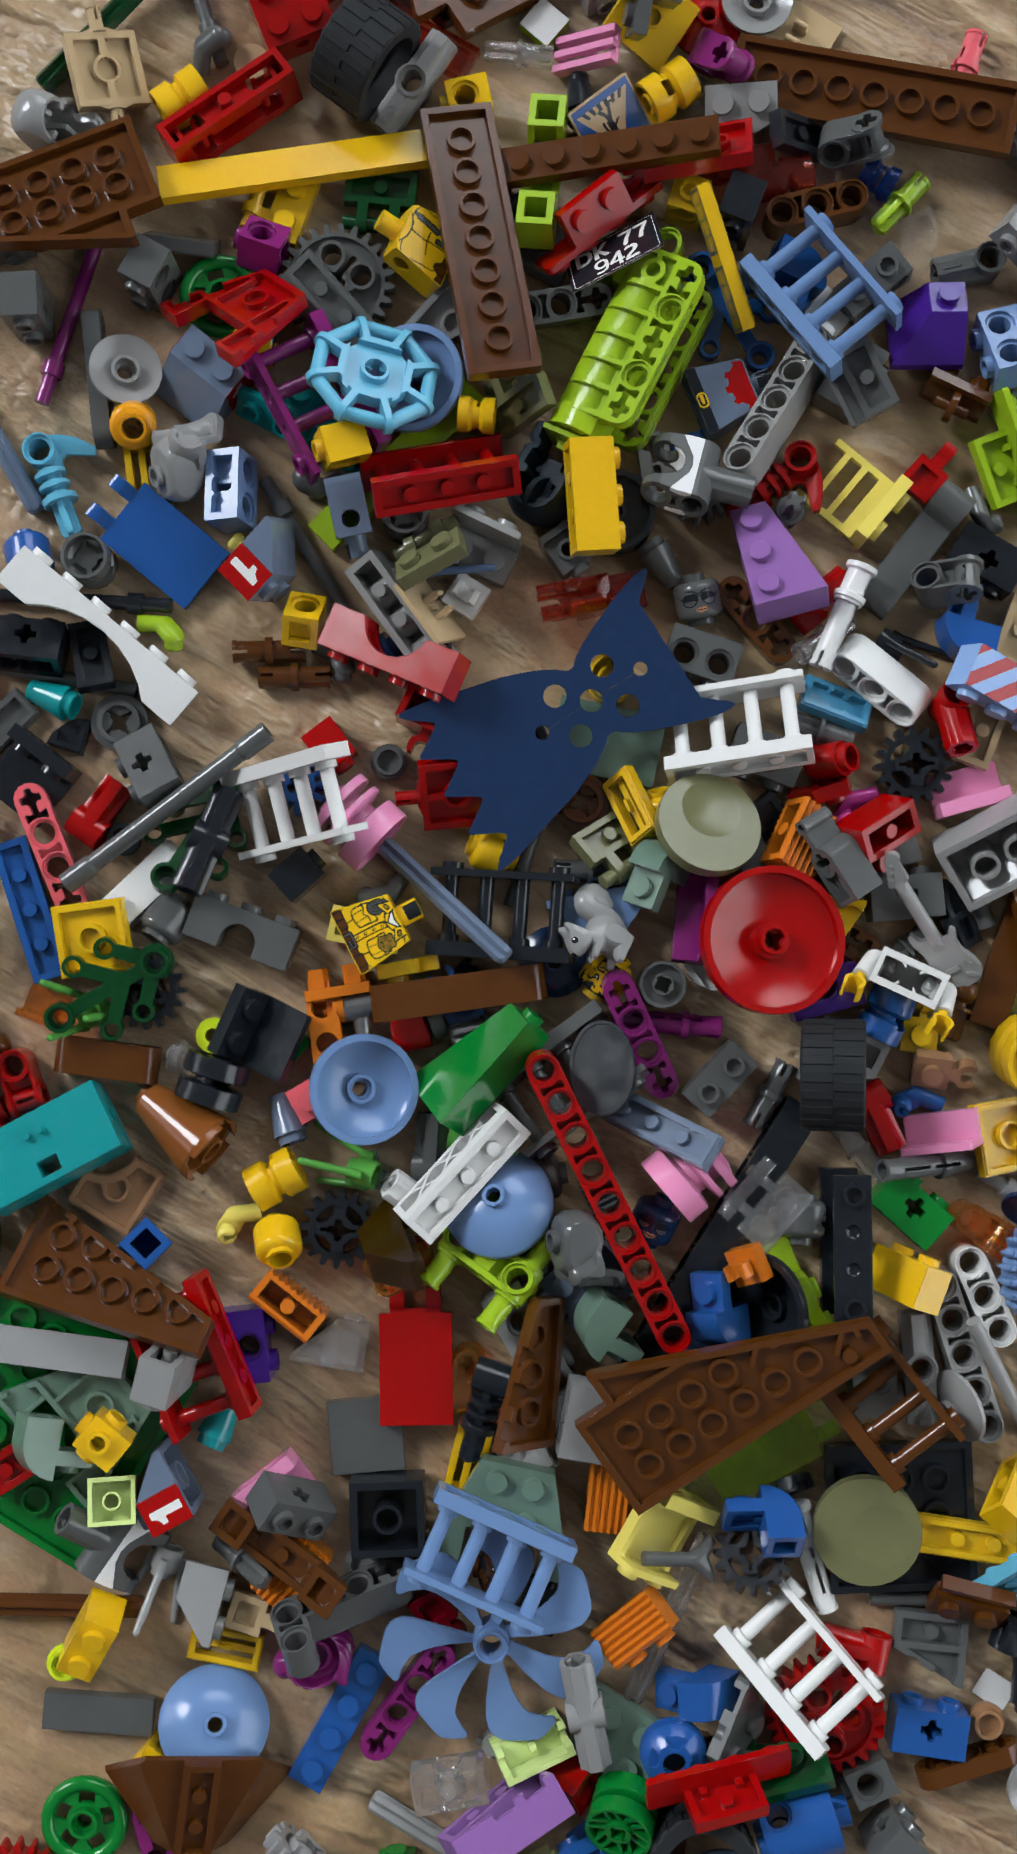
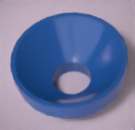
(671, 1737)

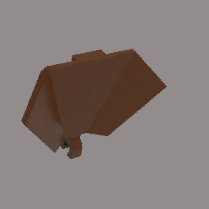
(195, 1800)

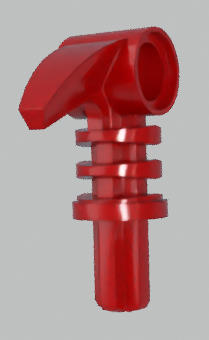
(787, 476)

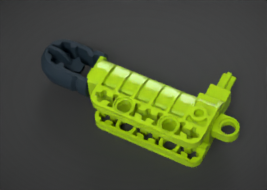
(619, 372)

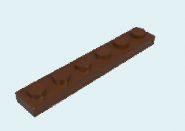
(615, 150)

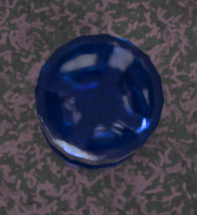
(871, 175)

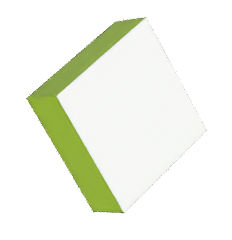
(544, 23)

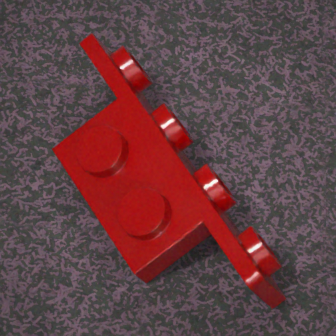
(591, 215)
(721, 1790)

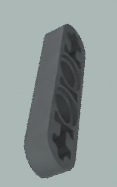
(100, 408)

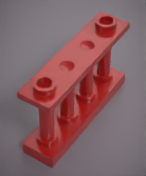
(440, 475)
(225, 1362)

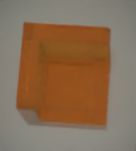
(38, 1001)

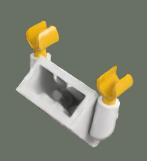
(909, 979)

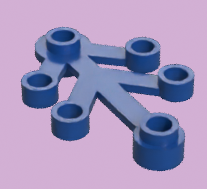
(746, 338)

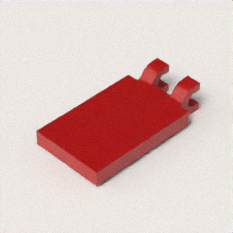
(736, 152)
(416, 1363)

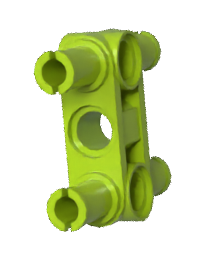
(493, 1272)

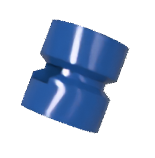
(886, 1014)

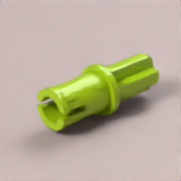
(900, 204)

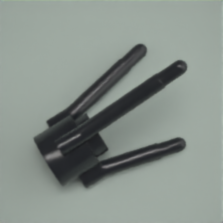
(896, 644)

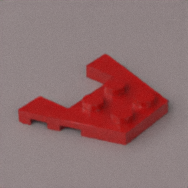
(253, 304)

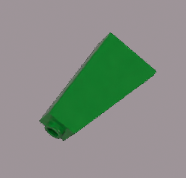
(479, 1067)

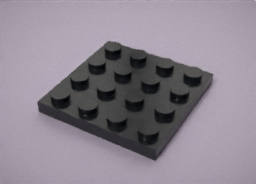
(936, 1482)

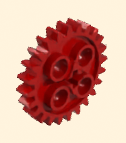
(853, 1734)

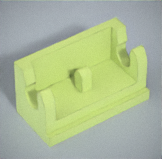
(527, 1758)

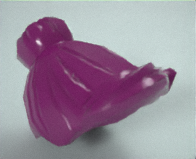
(335, 1662)

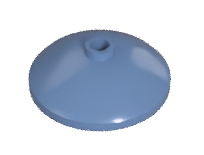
(448, 385)
(387, 1096)
(513, 1221)
(210, 1693)

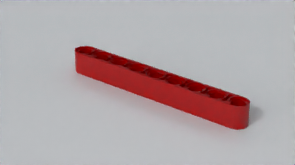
(613, 1218)

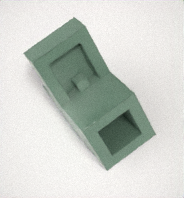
(652, 876)
(600, 1323)
(38, 1446)

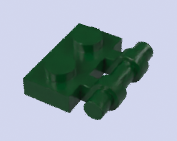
(388, 191)

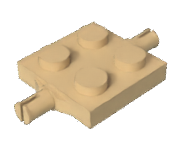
(105, 68)

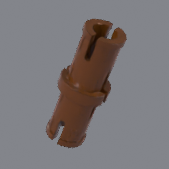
(266, 651)
(295, 677)

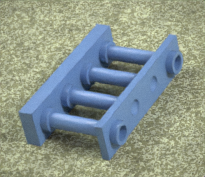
(806, 328)
(519, 1534)

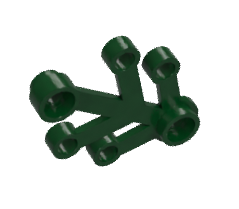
(185, 826)
(114, 984)

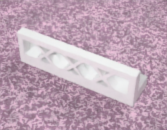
(461, 1172)

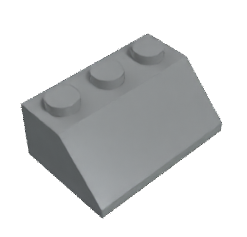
(981, 854)

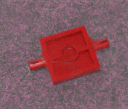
(437, 810)

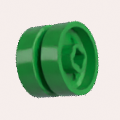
(619, 1816)

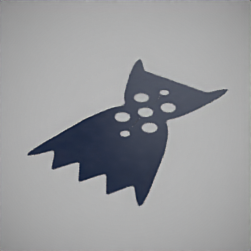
(530, 778)

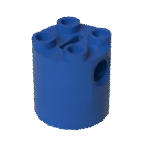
(804, 1825)

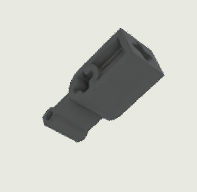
(837, 858)

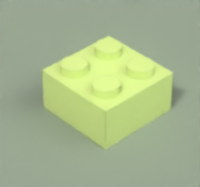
(111, 1501)

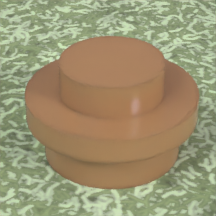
(986, 1720)

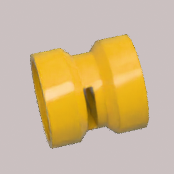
(476, 414)

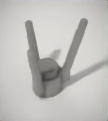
(164, 1563)

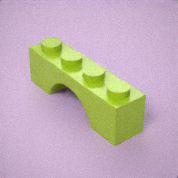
(538, 203)

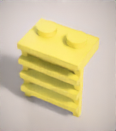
(868, 516)

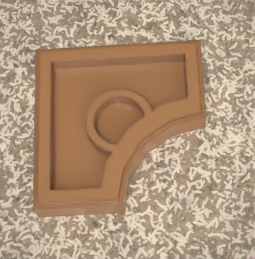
(118, 1196)

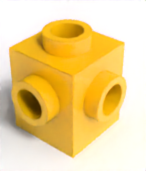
(103, 1438)

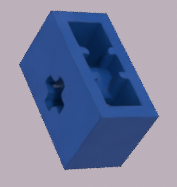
(940, 1739)

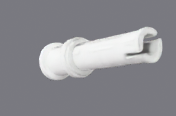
(848, 599)
(814, 1567)

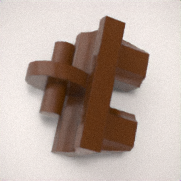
(956, 395)

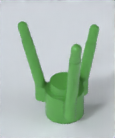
(89, 1019)
(360, 1172)

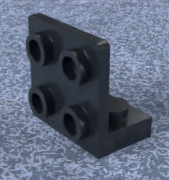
(34, 762)
(259, 1032)

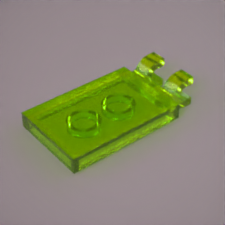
(772, 1455)

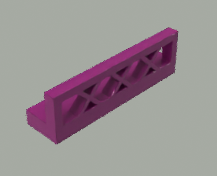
(688, 914)

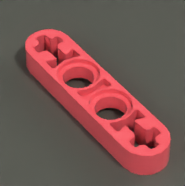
(45, 852)

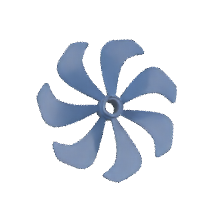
(504, 1713)

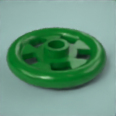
(197, 279)
(69, 1792)

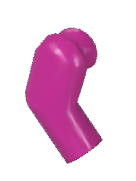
(854, 801)

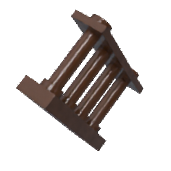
(869, 1434)

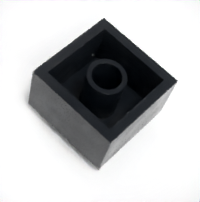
(388, 1514)

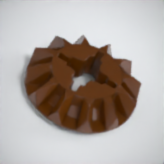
(597, 808)

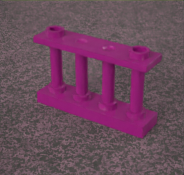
(274, 395)

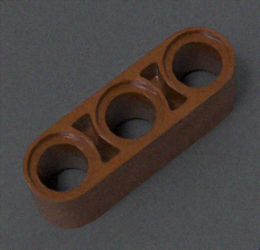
(825, 197)
(108, 1059)

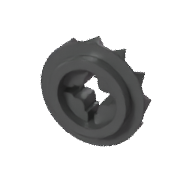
(103, 721)

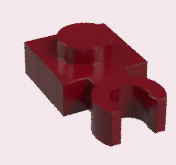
(436, 1609)

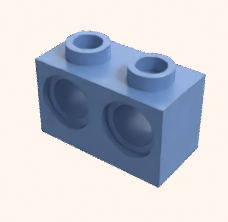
(996, 344)
(231, 490)

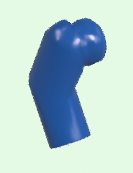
(914, 1097)

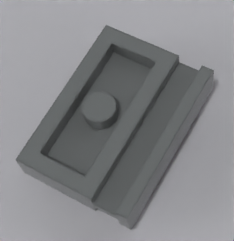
(864, 385)

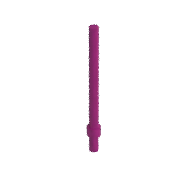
(53, 366)

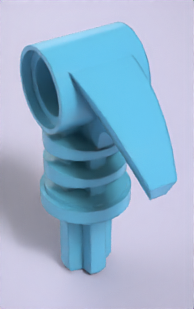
(52, 473)

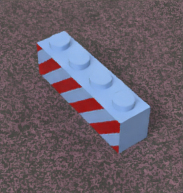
(986, 679)

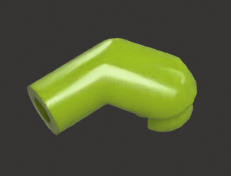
(165, 627)

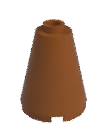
(185, 1130)

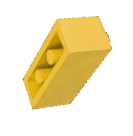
(593, 495)

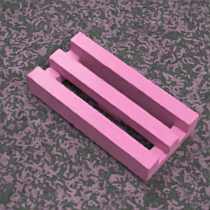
(587, 44)

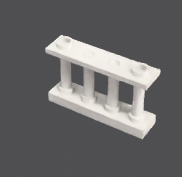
(757, 753)
(272, 775)
(788, 1702)

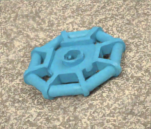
(380, 349)

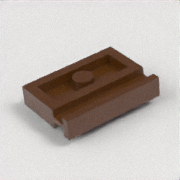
(970, 1601)

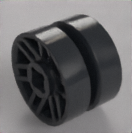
(212, 1080)

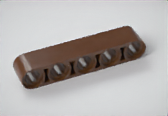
(458, 992)

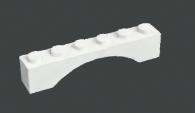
(40, 586)

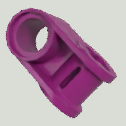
(720, 57)

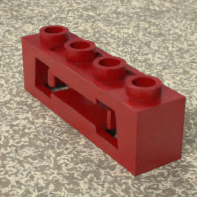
(232, 110)

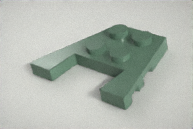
(72, 1398)
(515, 1486)

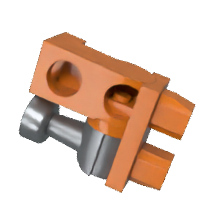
(335, 1006)

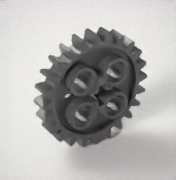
(349, 246)

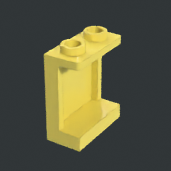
(659, 1529)

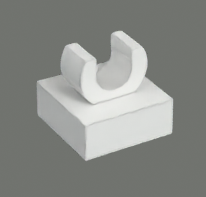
(466, 596)

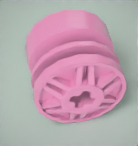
(382, 821)
(684, 1182)

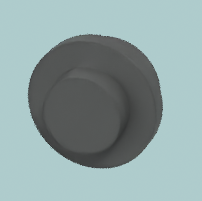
(389, 762)

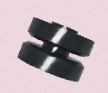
(635, 513)

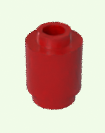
(833, 760)

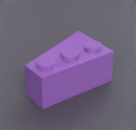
(775, 567)
(511, 1819)

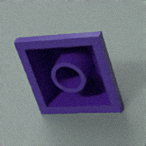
(931, 328)

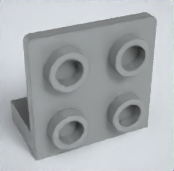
(488, 543)

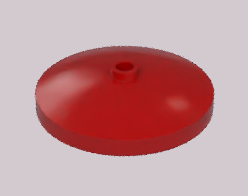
(802, 934)

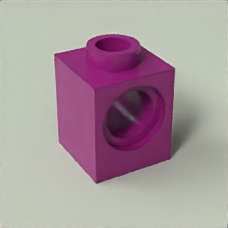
(262, 245)

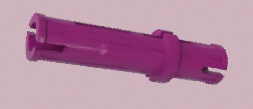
(678, 1023)

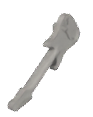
(939, 950)

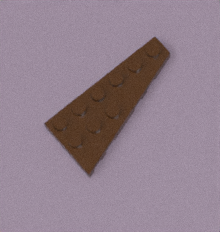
(90, 1280)

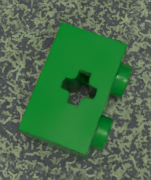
(927, 1220)

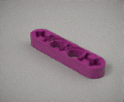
(641, 1033)
(402, 1695)

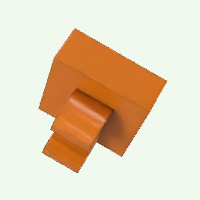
(747, 1265)

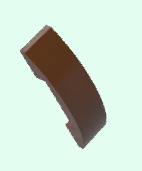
(282, 1555)

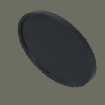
(602, 1068)

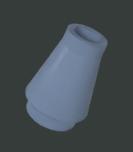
(285, 1122)

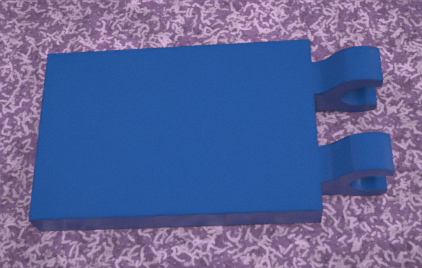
(160, 542)

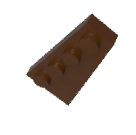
(532, 1392)

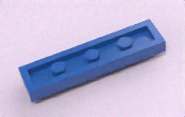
(29, 907)
(338, 1720)

